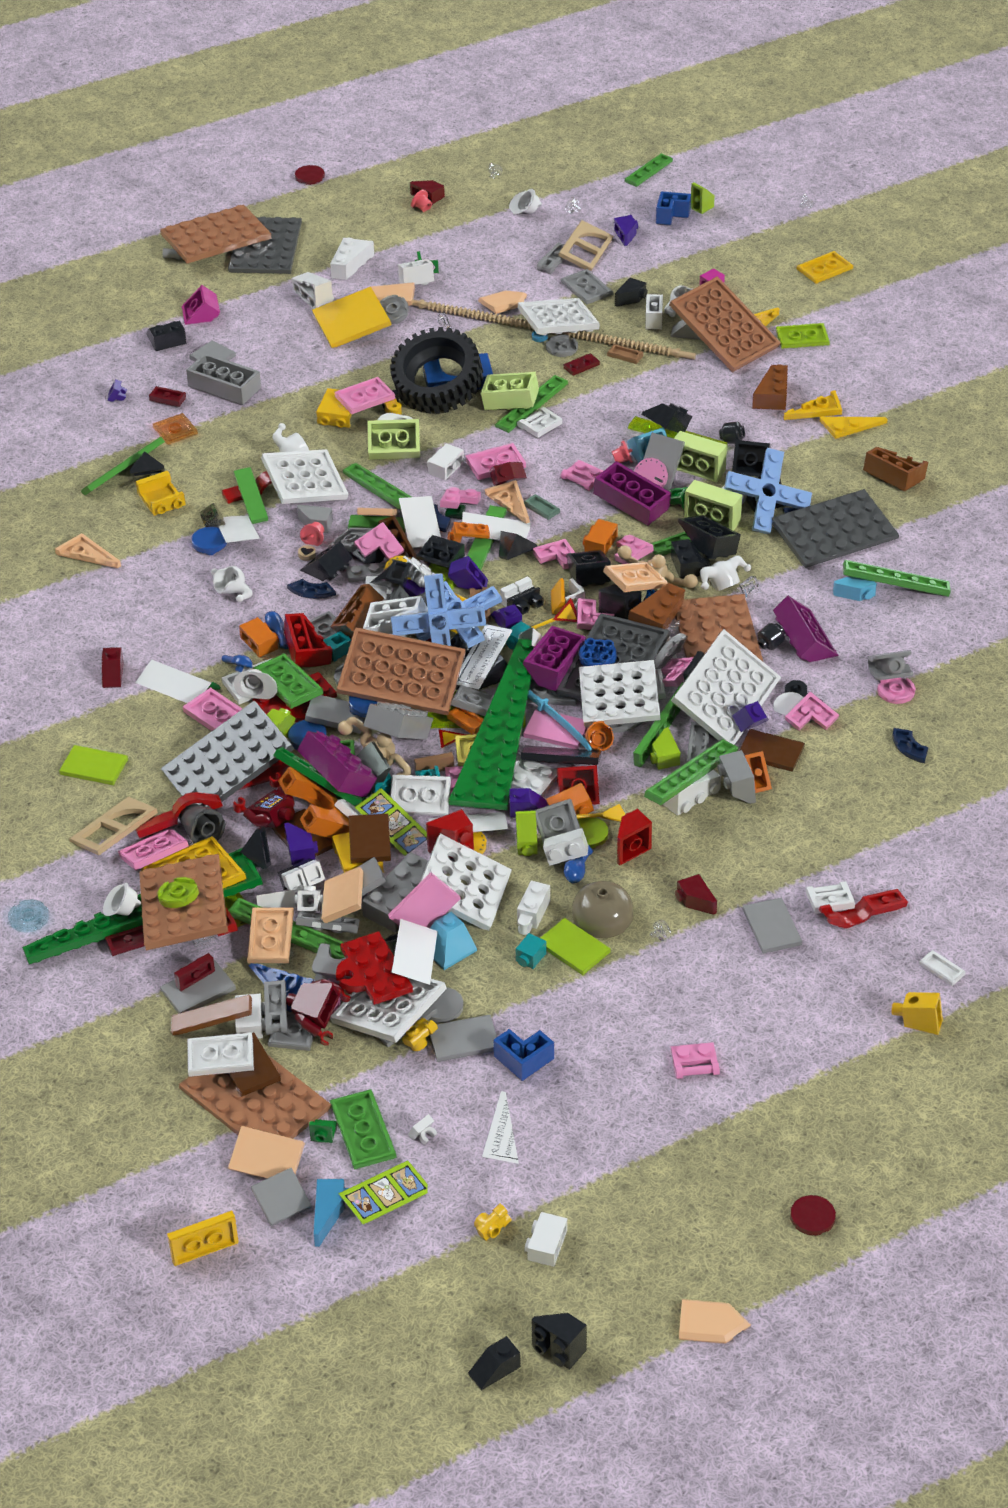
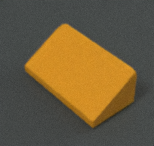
(558, 596)

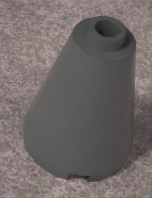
(202, 822)

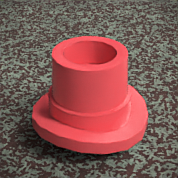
(421, 201)
(622, 453)
(312, 534)

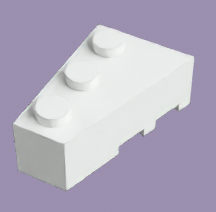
(350, 256)
(313, 289)
(380, 612)
(694, 793)

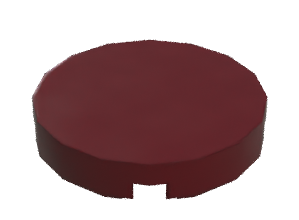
(309, 174)
(813, 1215)

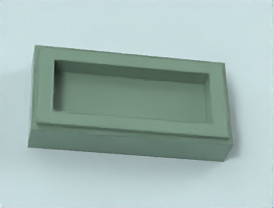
(541, 507)

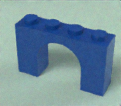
(435, 376)

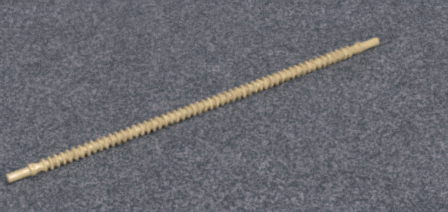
(583, 335)

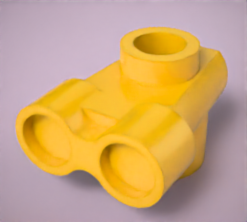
(418, 1032)
(491, 1225)

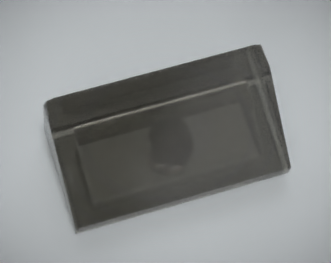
(212, 516)

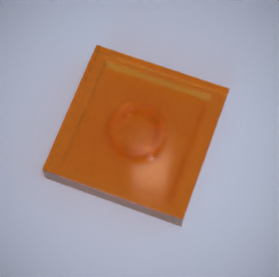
(175, 428)

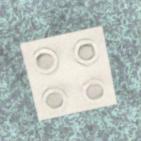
(418, 571)

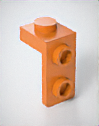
(468, 530)

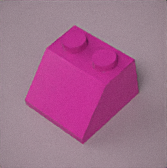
(201, 306)

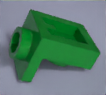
(678, 496)

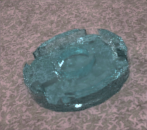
(34, 916)

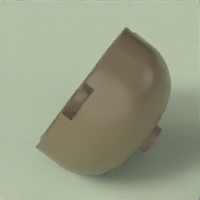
(602, 909)

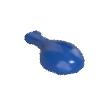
(276, 625)
(239, 660)
(575, 868)

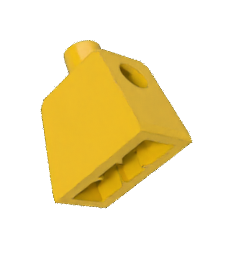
(920, 1011)

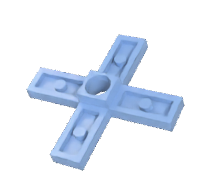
(769, 479)
(437, 606)
(470, 635)

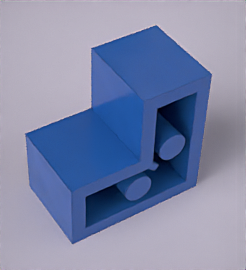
(672, 205)
(524, 1056)

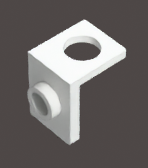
(576, 591)

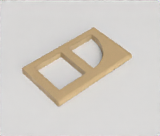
(585, 229)
(127, 806)

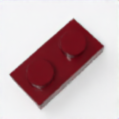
(581, 364)
(167, 396)
(125, 941)
(194, 972)

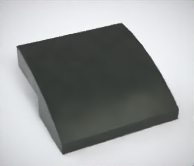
(374, 759)

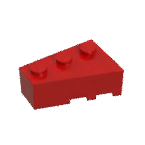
(304, 643)

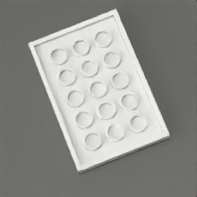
(724, 684)

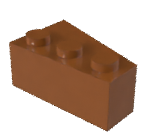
(772, 389)
(894, 469)
(660, 607)
(356, 610)

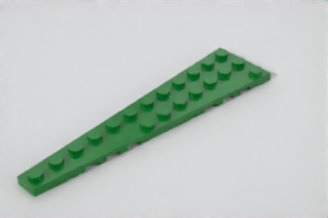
(493, 756)
(103, 926)

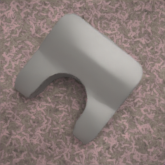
(889, 665)
(325, 966)

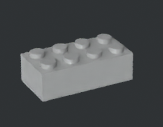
(223, 378)
(398, 720)
(397, 886)

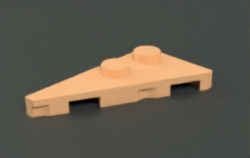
(509, 497)
(86, 550)

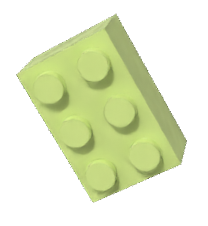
(510, 391)
(394, 439)
(702, 457)
(713, 502)

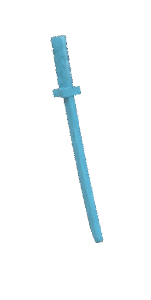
(543, 705)

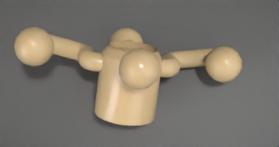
(658, 562)
(383, 742)

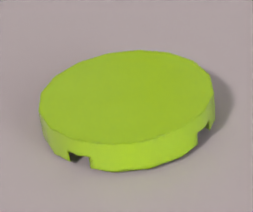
(594, 830)
(185, 892)

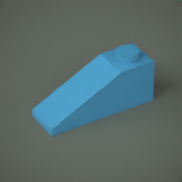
(327, 1207)

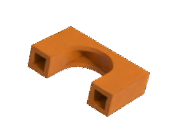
(322, 816)

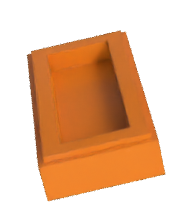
(465, 719)

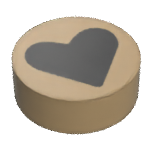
(306, 552)

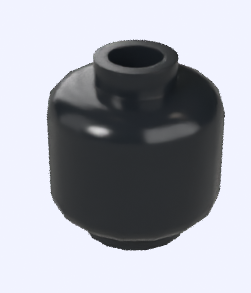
(731, 432)
(771, 636)

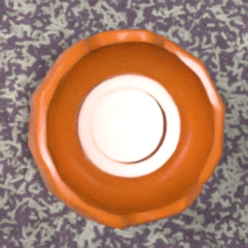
(599, 736)

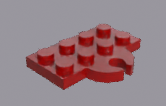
(300, 710)
(370, 966)

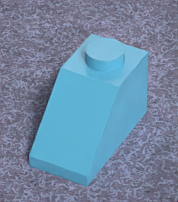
(854, 588)

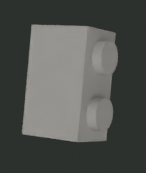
(737, 776)

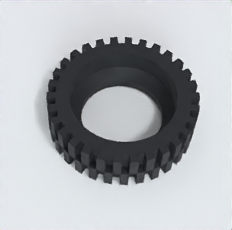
(430, 347)

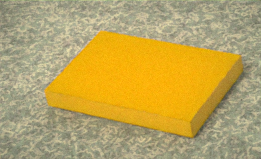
(824, 267)
(203, 1238)

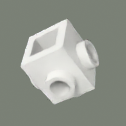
(303, 895)

